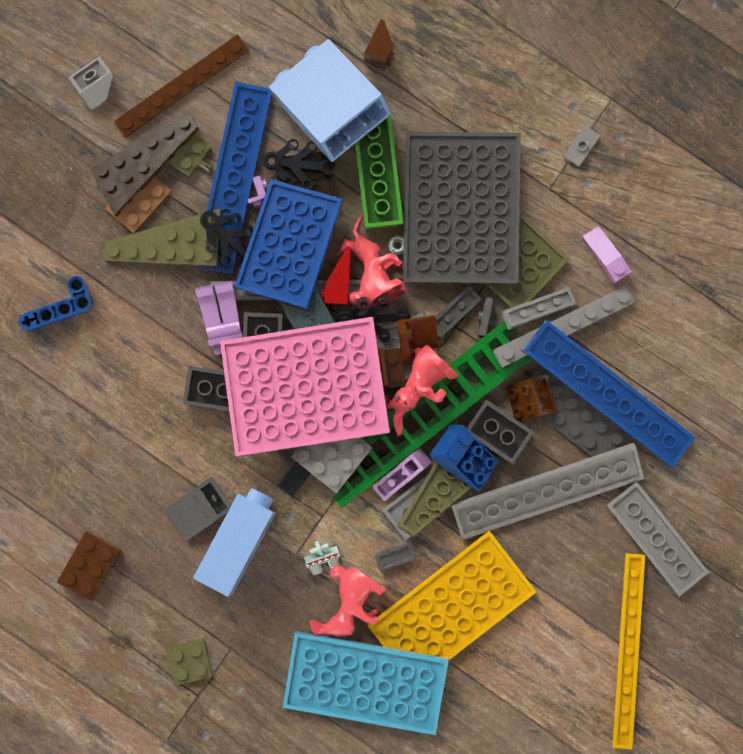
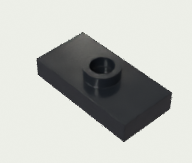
(294, 479)

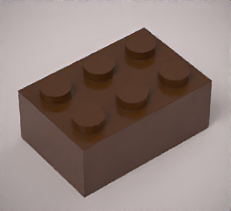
(89, 566)

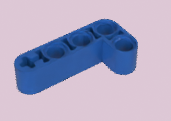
(55, 308)

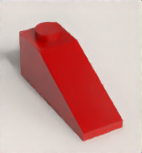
(337, 285)

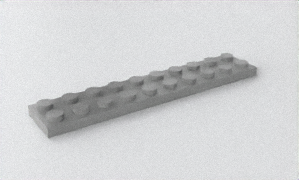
(547, 491)

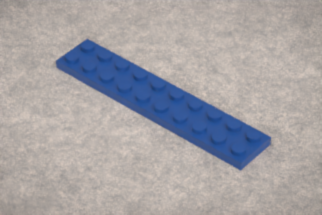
(238, 159)
(609, 393)

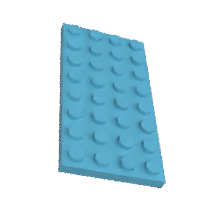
(365, 683)

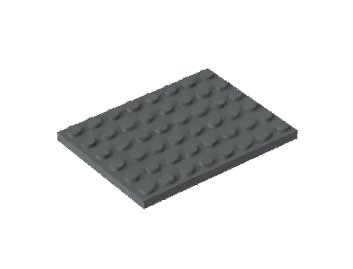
(462, 208)

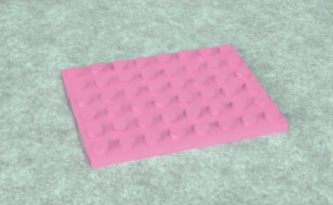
(304, 387)

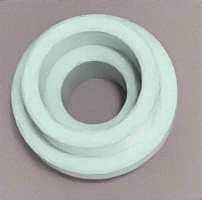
(393, 240)

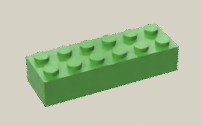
(379, 178)

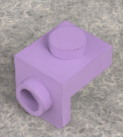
(261, 187)

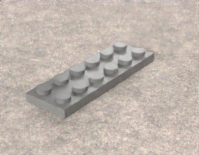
(657, 539)

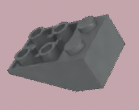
(199, 508)

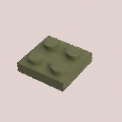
(189, 662)

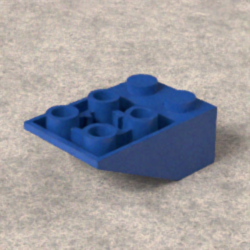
(464, 456)

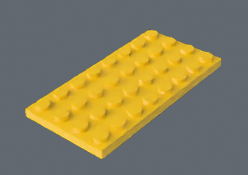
(455, 602)

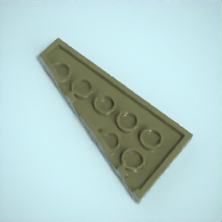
(172, 244)
(433, 497)

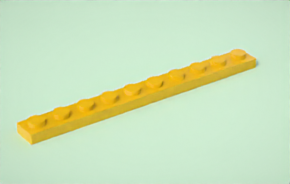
(628, 651)

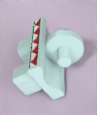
(320, 555)

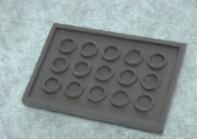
(580, 420)

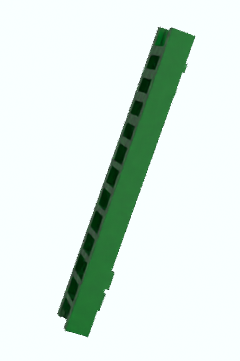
(443, 418)

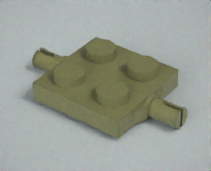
(191, 157)

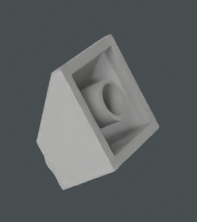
(93, 82)

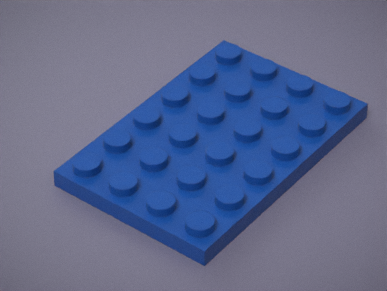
(289, 244)

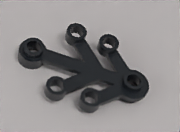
(296, 163)
(225, 235)
(352, 315)

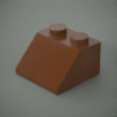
(380, 48)

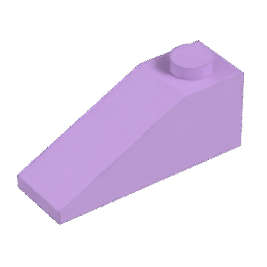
(607, 255)
(402, 474)

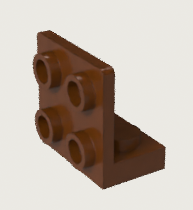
(416, 333)
(391, 368)
(531, 398)

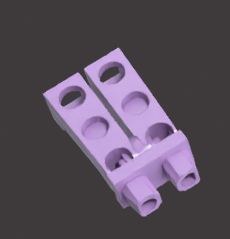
(215, 328)

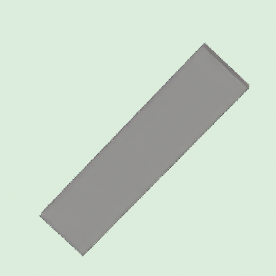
(538, 308)

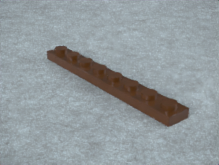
(181, 86)

